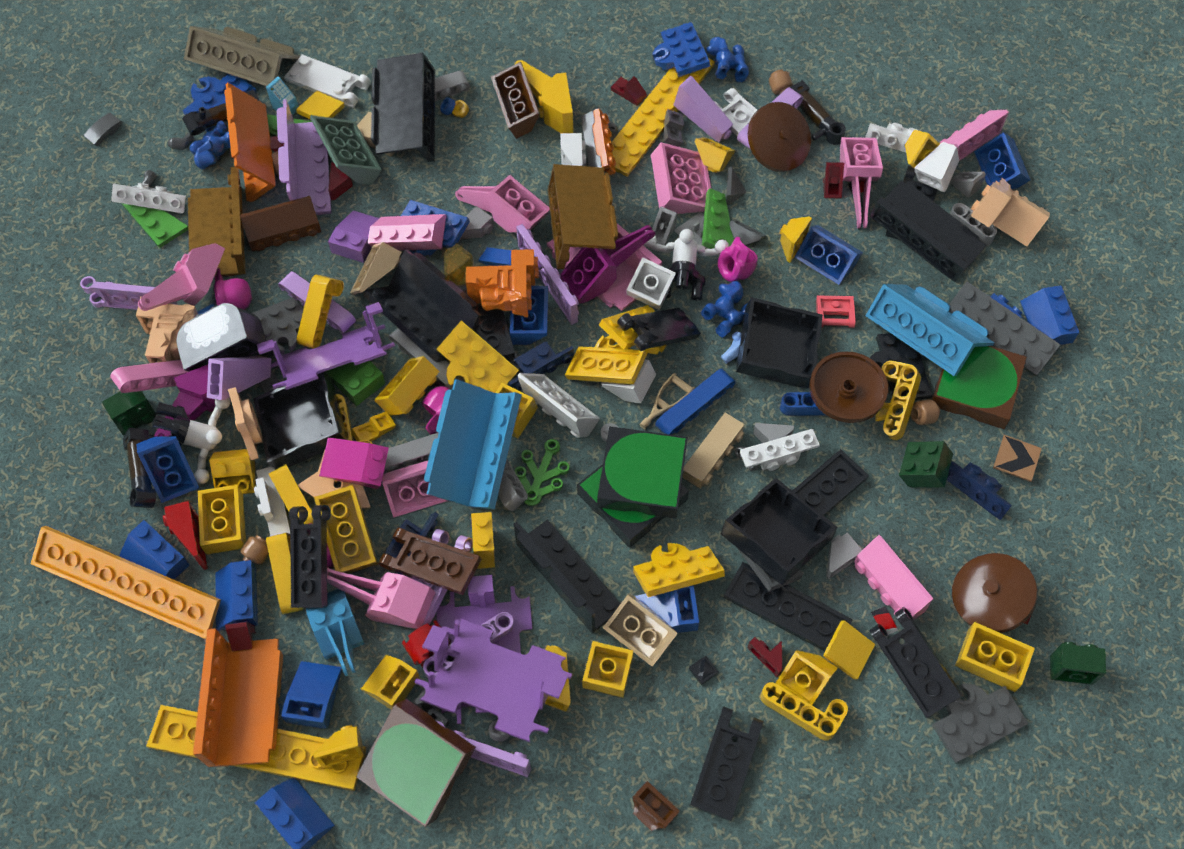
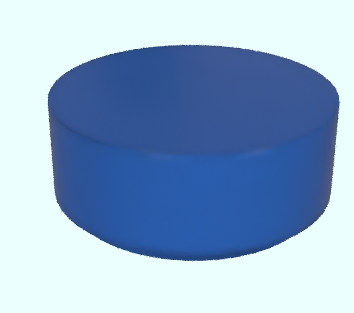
(447, 106)

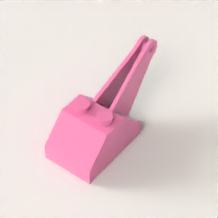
(864, 164)
(508, 202)
(190, 281)
(396, 597)

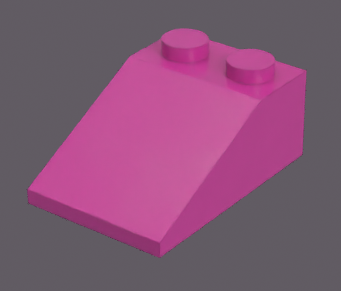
(354, 462)

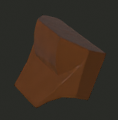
(653, 808)

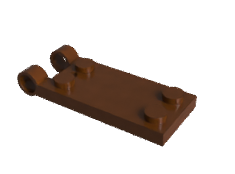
(432, 561)

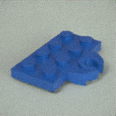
(681, 50)
(214, 92)
(454, 224)

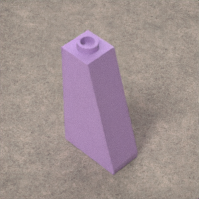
(702, 110)
(235, 372)

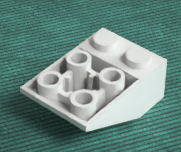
(573, 149)

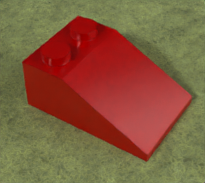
(184, 524)

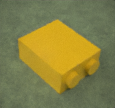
(483, 538)

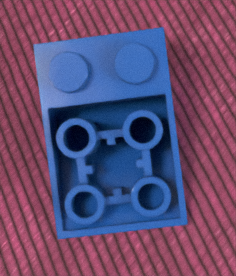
(676, 608)
(312, 695)

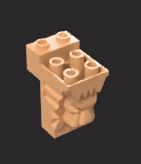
(1009, 212)
(163, 326)

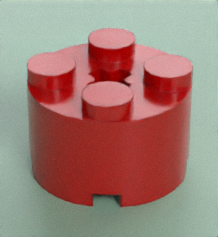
(417, 639)

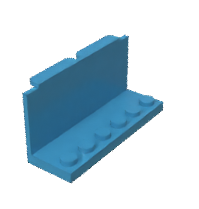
(927, 325)
(471, 445)

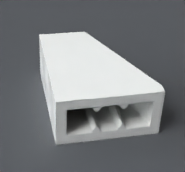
(938, 167)

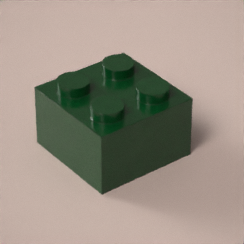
(129, 410)
(926, 464)
(1077, 663)

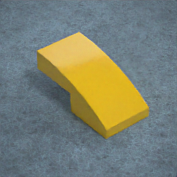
(376, 427)

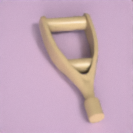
(661, 403)

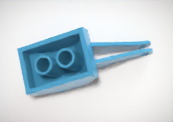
(336, 628)

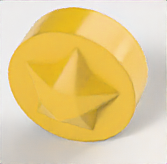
(461, 109)

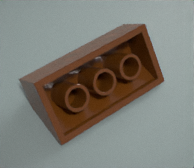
(516, 99)
(280, 223)

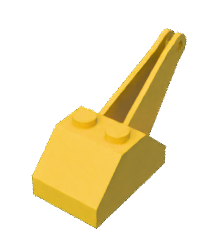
(552, 96)

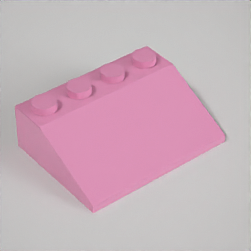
(680, 179)

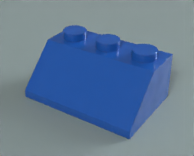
(1002, 160)
(828, 254)
(1051, 314)
(534, 327)
(167, 467)
(153, 552)
(238, 594)
(294, 814)

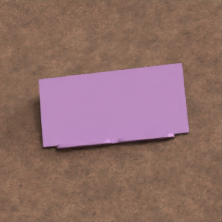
(303, 161)

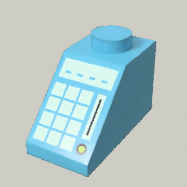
(278, 92)

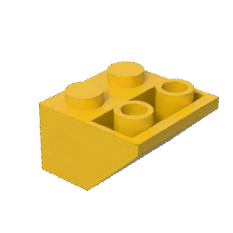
(233, 468)
(391, 681)

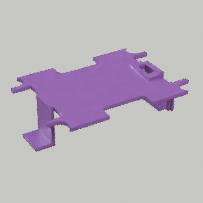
(305, 364)
(481, 610)
(492, 677)

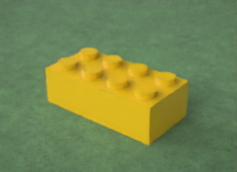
(347, 531)

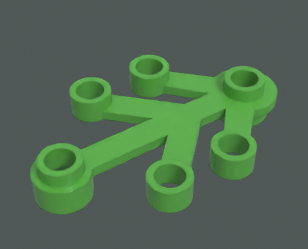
(541, 475)

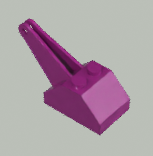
(595, 268)
(192, 395)

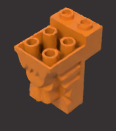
(505, 286)

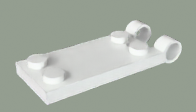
(326, 79)
(742, 110)

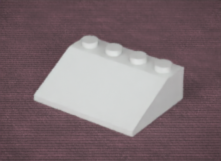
(559, 404)

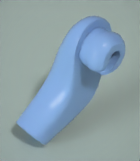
(733, 351)

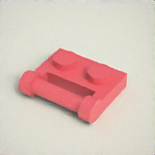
(836, 306)

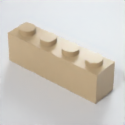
(712, 451)

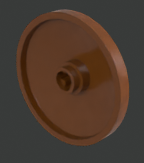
(779, 137)
(848, 387)
(995, 592)

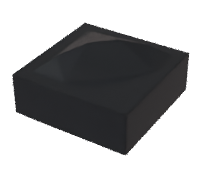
(703, 670)

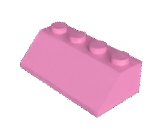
(977, 132)
(409, 232)
(408, 490)
(892, 578)

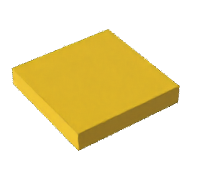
(320, 105)
(849, 650)

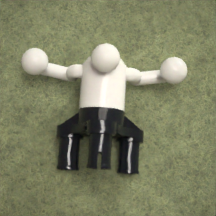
(684, 260)
(192, 432)

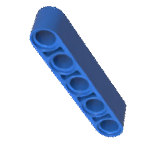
(694, 402)
(799, 407)

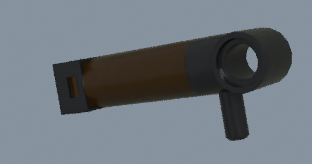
(823, 120)
(199, 121)
(142, 493)

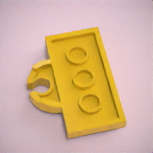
(627, 338)
(475, 360)
(606, 363)
(677, 569)

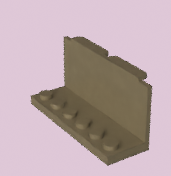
(237, 53)

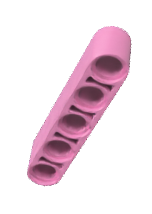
(147, 376)

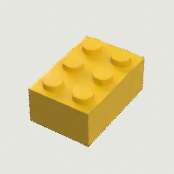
(407, 386)
(221, 519)
(995, 657)

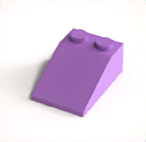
(351, 236)

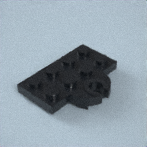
(896, 350)

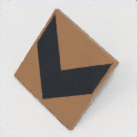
(1017, 458)

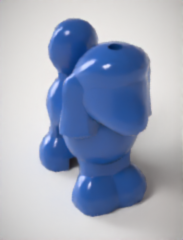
(728, 60)
(211, 147)
(724, 307)

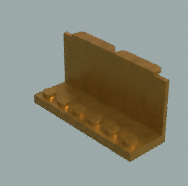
(581, 210)
(217, 219)

